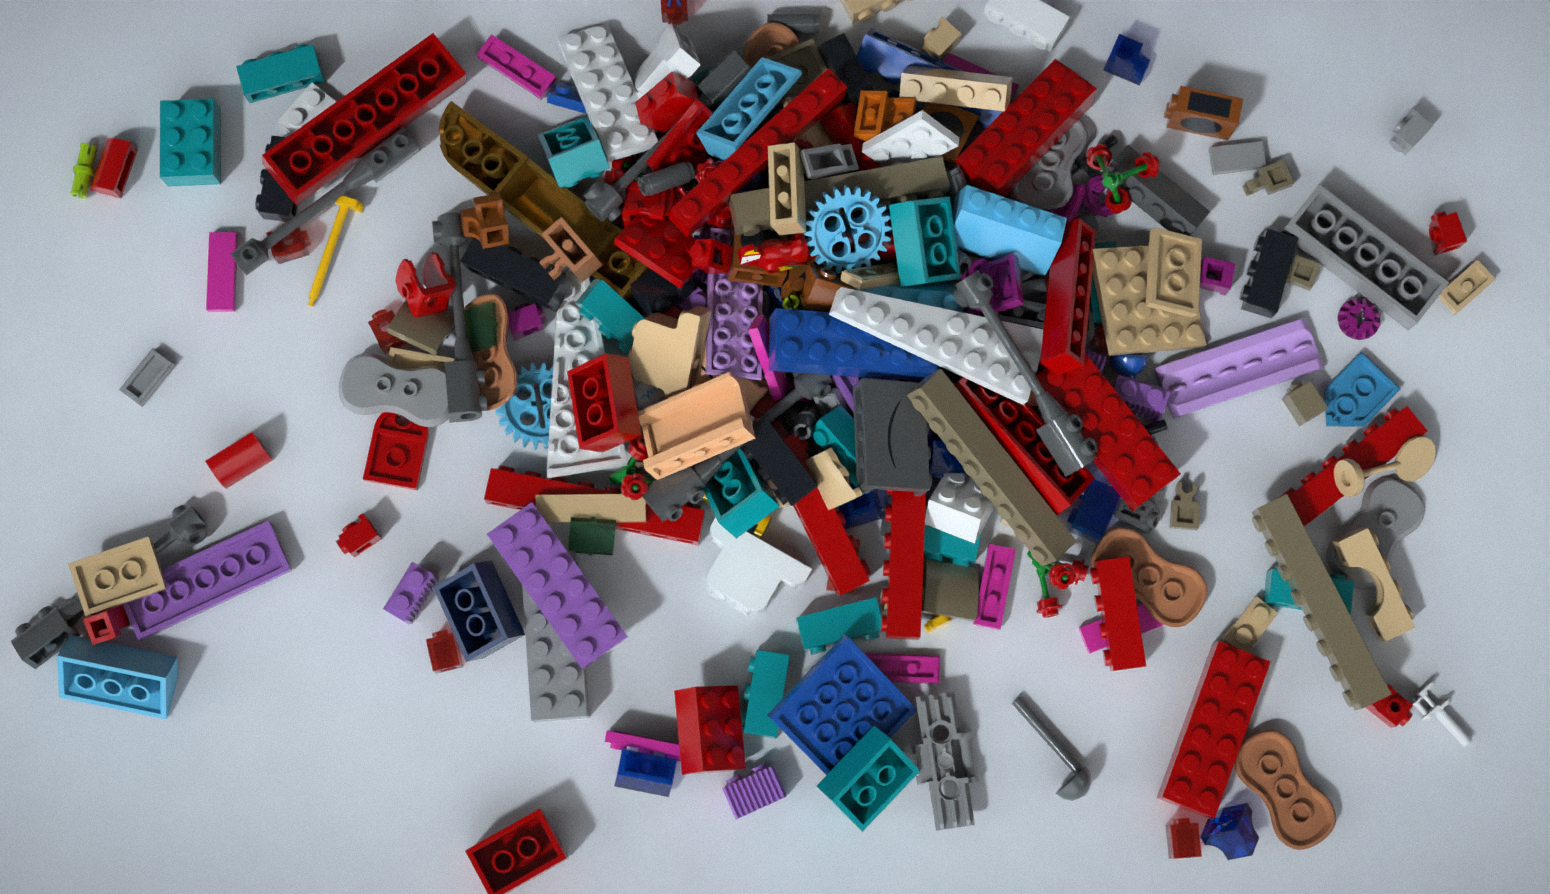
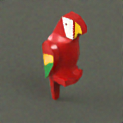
(777, 254)

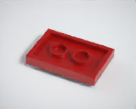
(682, 141)
(659, 247)

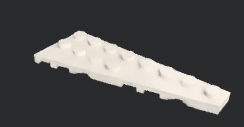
(946, 338)
(574, 345)

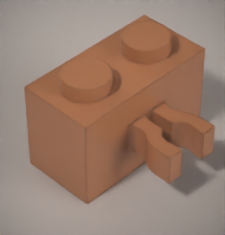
(569, 252)

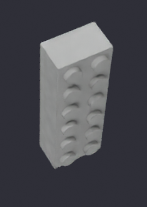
(1365, 258)
(554, 676)

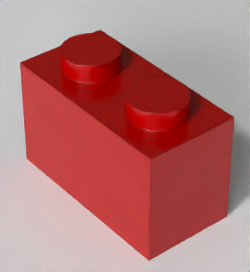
(666, 102)

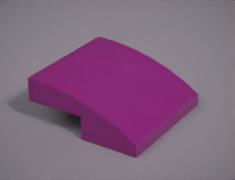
(1006, 282)

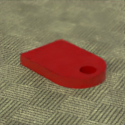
(396, 453)

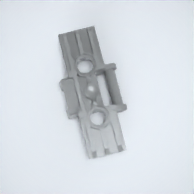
(937, 761)

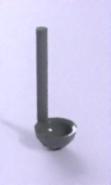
(1078, 784)

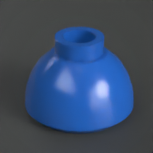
(1129, 364)

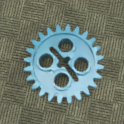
(870, 221)
(516, 409)

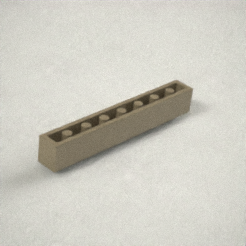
(890, 184)
(991, 468)
(1321, 603)

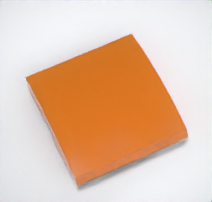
(879, 113)

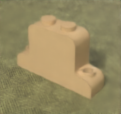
(670, 350)

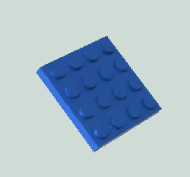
(839, 705)

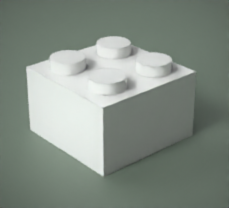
(958, 507)

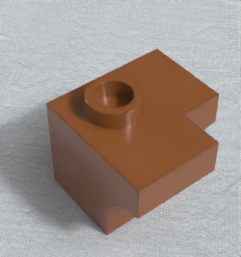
(486, 221)
(820, 288)

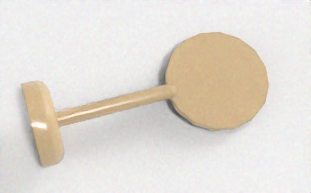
(1411, 464)

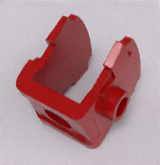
(655, 206)
(437, 283)

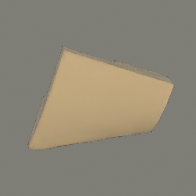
(831, 479)

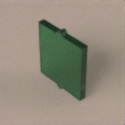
(481, 326)
(592, 536)

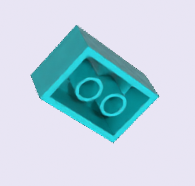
(190, 142)
(574, 152)
(924, 241)
(739, 494)
(868, 778)

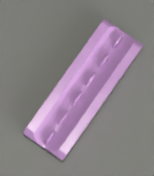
(733, 311)
(1239, 368)

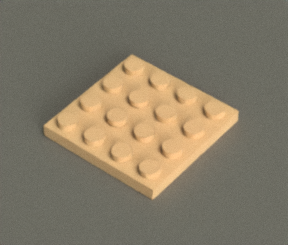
(1126, 321)

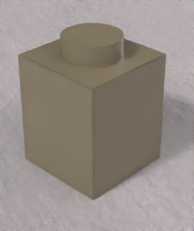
(1304, 402)

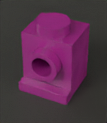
(1221, 270)
(526, 320)

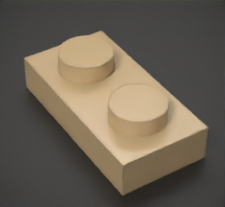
(1466, 287)
(1250, 625)

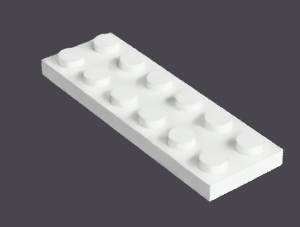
(606, 91)

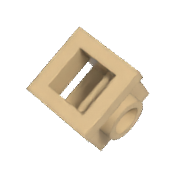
(941, 40)

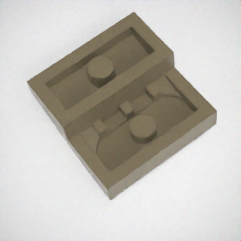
(425, 331)
(950, 590)

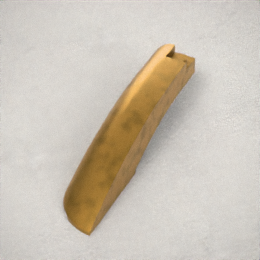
(532, 193)

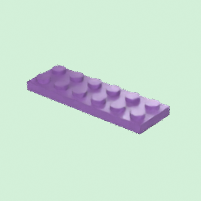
(210, 579)
(557, 585)

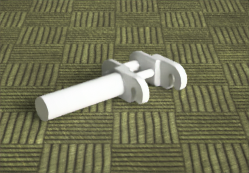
(1440, 713)

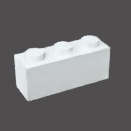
(1029, 19)

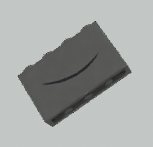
(890, 438)

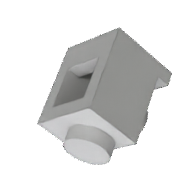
(1410, 131)

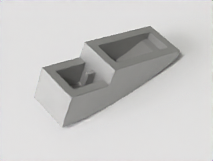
(829, 161)

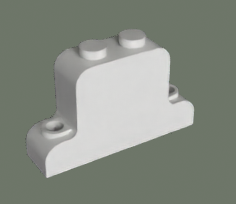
(672, 54)
(750, 570)

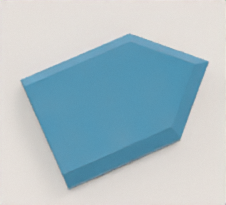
(1358, 394)

